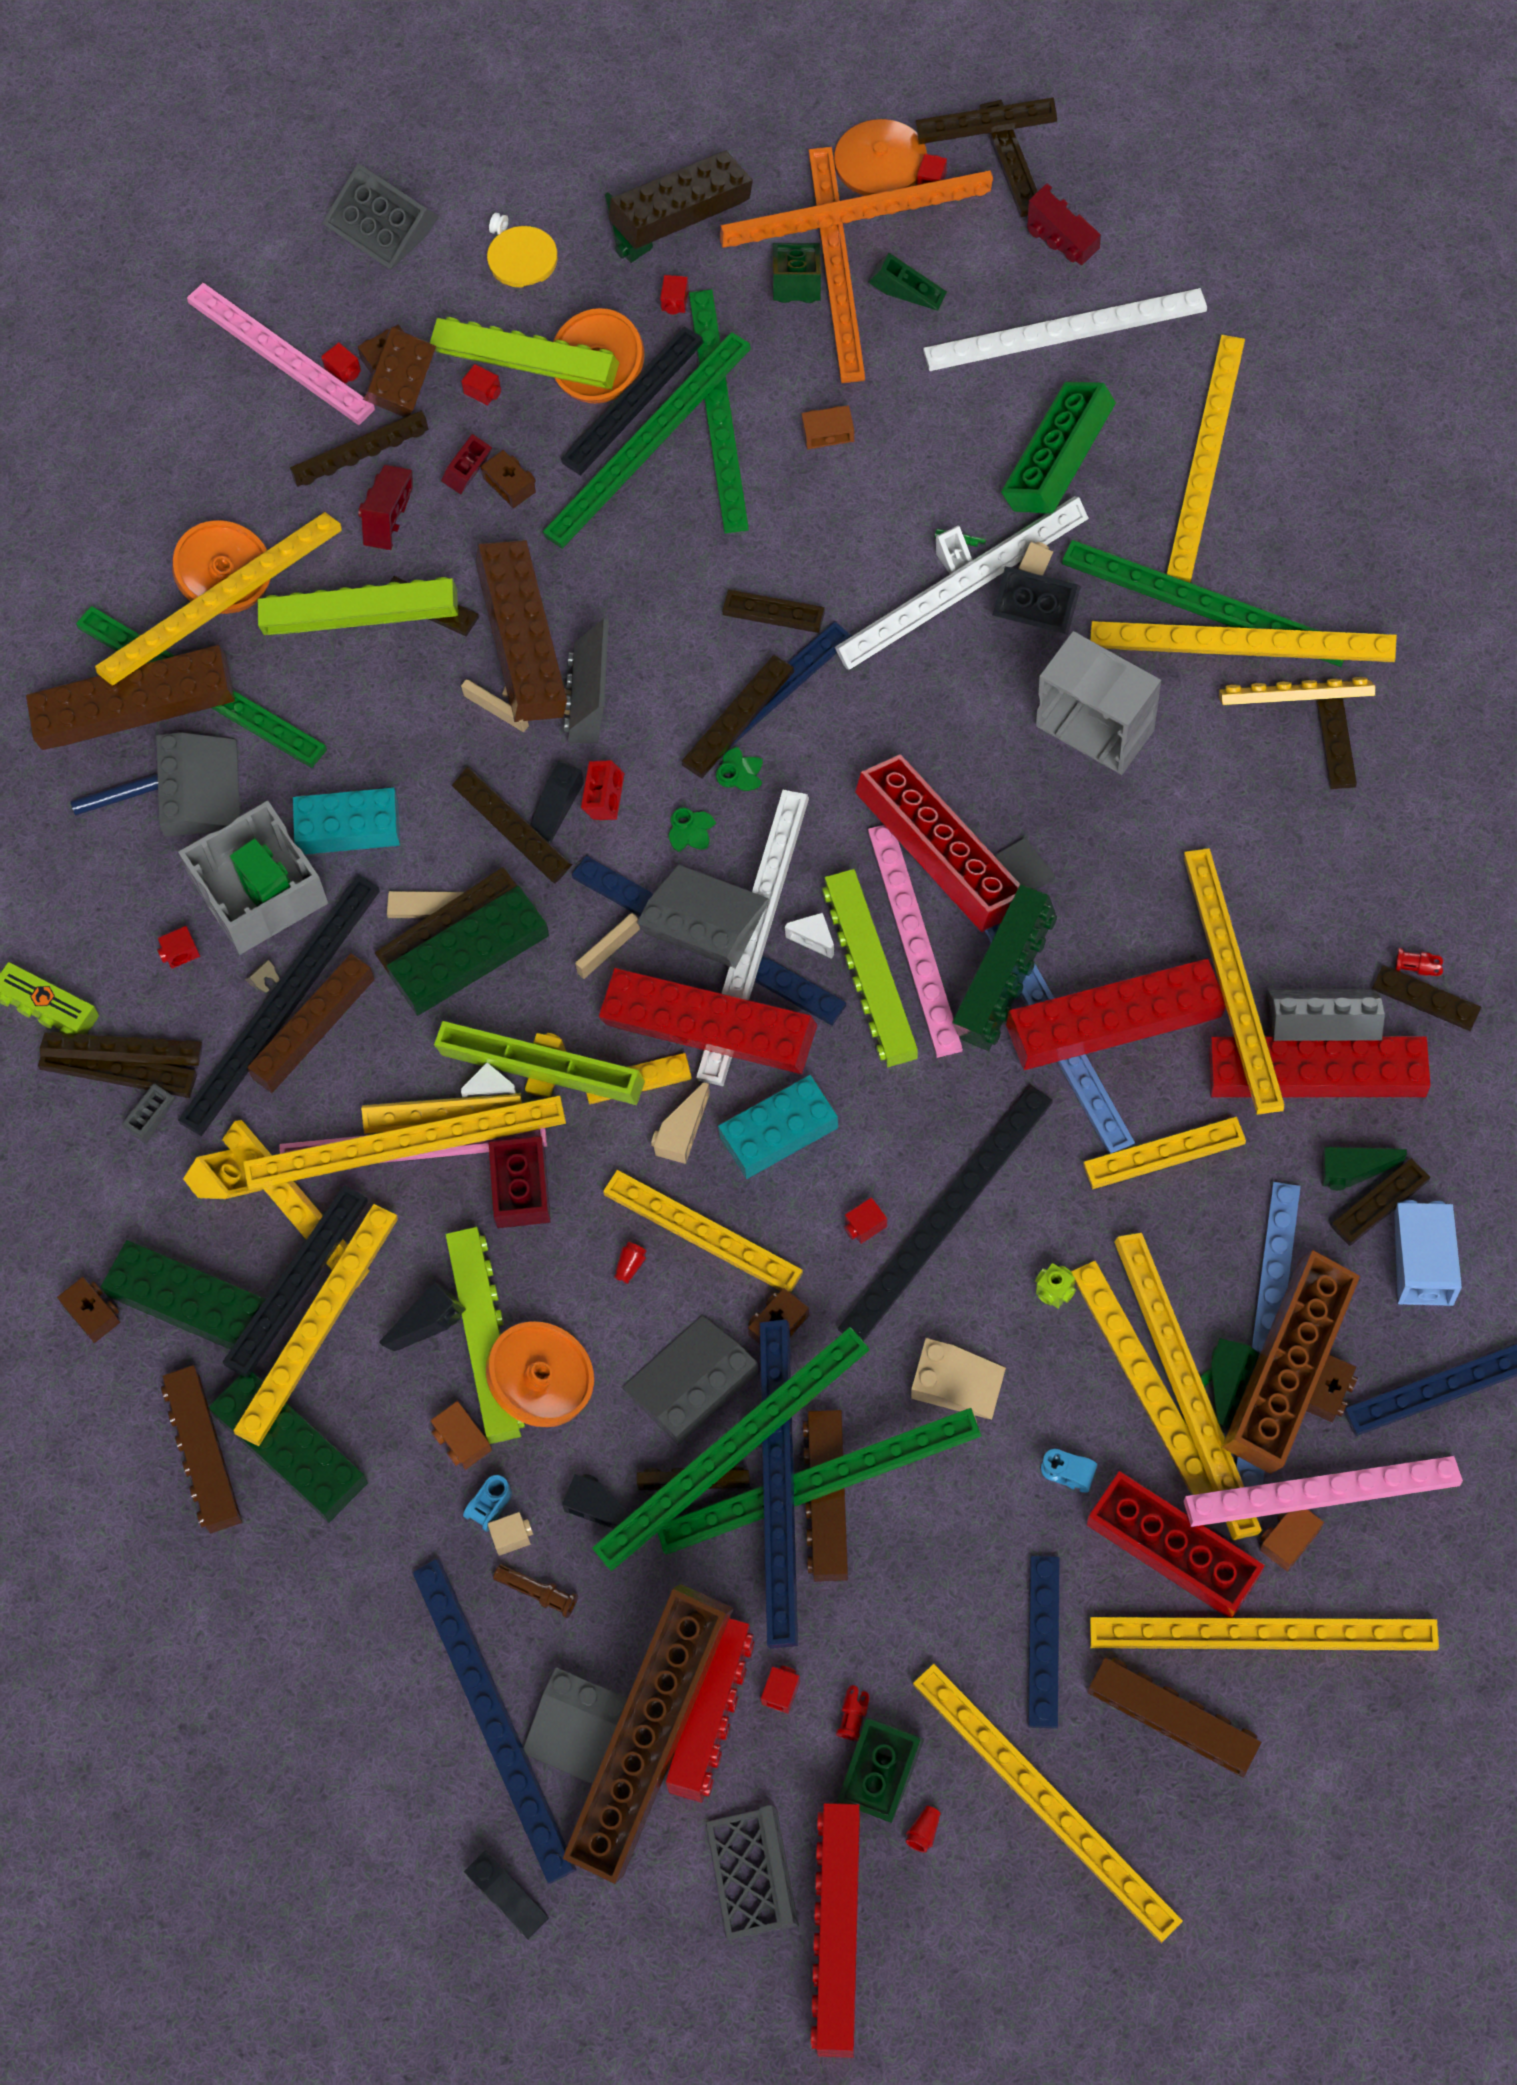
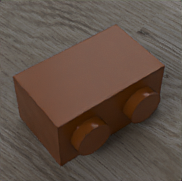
(827, 427)
(460, 1435)
(1290, 1537)

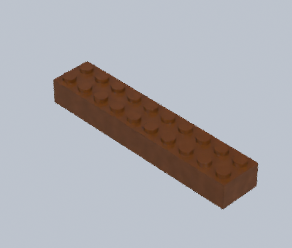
(647, 1733)

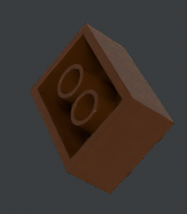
(399, 372)

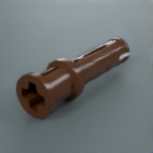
(547, 1595)

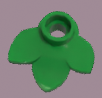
(743, 771)
(691, 833)

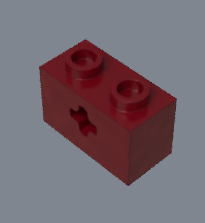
(466, 464)

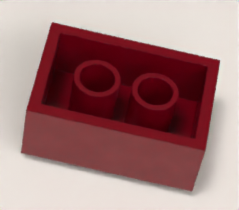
(519, 1182)

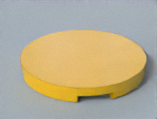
(522, 256)

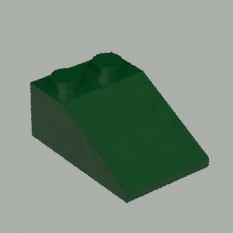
(796, 272)
(880, 1769)

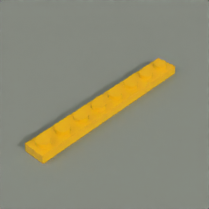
(286, 1195)
(702, 1232)

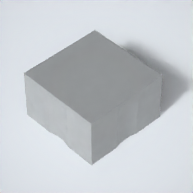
(1097, 702)
(218, 884)

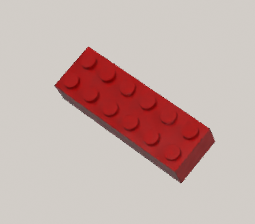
(1168, 1544)
(709, 1720)

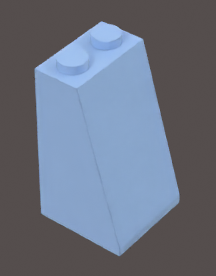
(1426, 1254)

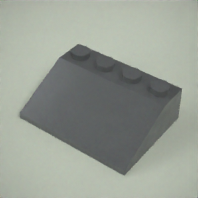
(379, 217)
(587, 685)
(196, 783)
(703, 915)
(1325, 1014)
(691, 1379)
(574, 1725)

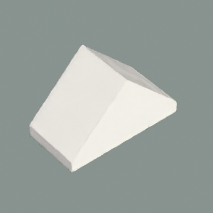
(952, 549)
(811, 933)
(487, 1082)

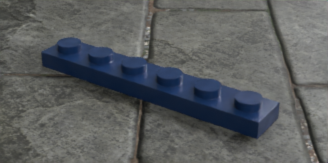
(1044, 1642)

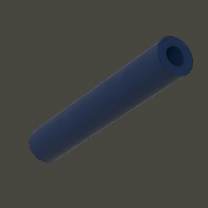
(115, 794)

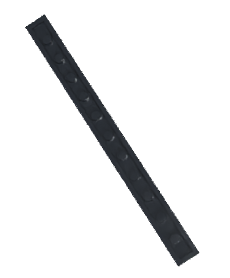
(278, 1005)
(946, 1213)

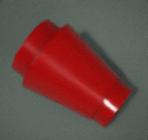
(629, 1262)
(923, 1830)

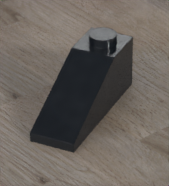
(557, 799)
(426, 1317)
(593, 1502)
(506, 1894)

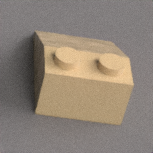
(957, 1379)

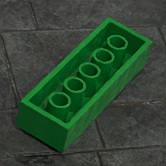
(1058, 447)

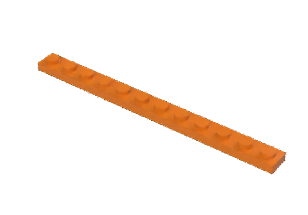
(855, 209)
(837, 271)

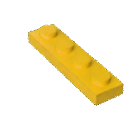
(657, 1074)

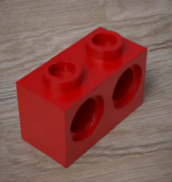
(602, 790)

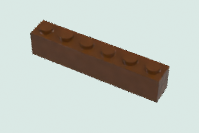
(311, 1023)
(202, 1450)
(828, 1511)
(1175, 1717)

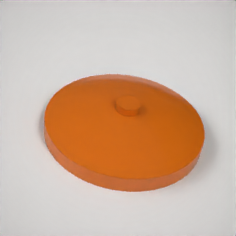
(878, 157)
(607, 331)
(212, 554)
(539, 1374)

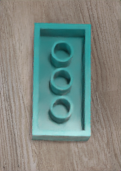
(346, 821)
(778, 1126)

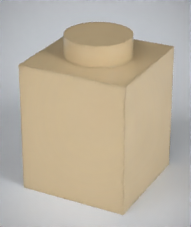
(1036, 558)
(510, 1533)

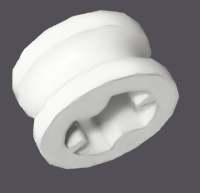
(498, 223)

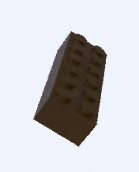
(680, 199)

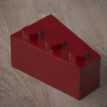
(1060, 227)
(384, 504)

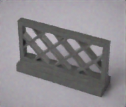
(776, 1865)

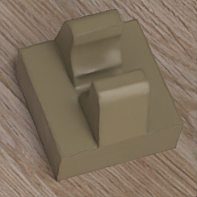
(264, 970)

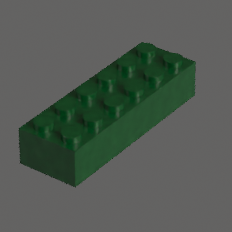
(468, 950)
(1005, 968)
(180, 1295)
(294, 1452)

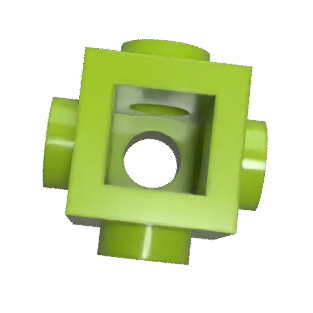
(1053, 1293)

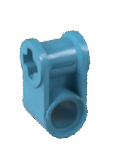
(1071, 1469)
(488, 1504)

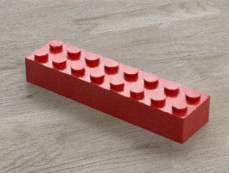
(938, 841)
(1115, 1014)
(708, 1021)
(1329, 1067)
(838, 1931)

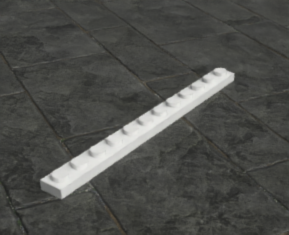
(1064, 329)
(959, 584)
(769, 884)

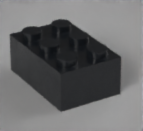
(1036, 600)

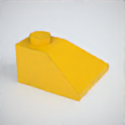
(218, 1176)

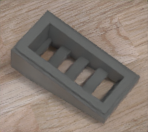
(142, 1108)

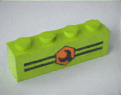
(45, 1001)

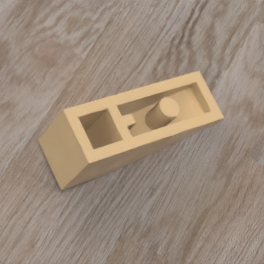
(680, 1128)

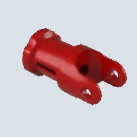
(1420, 963)
(852, 1714)

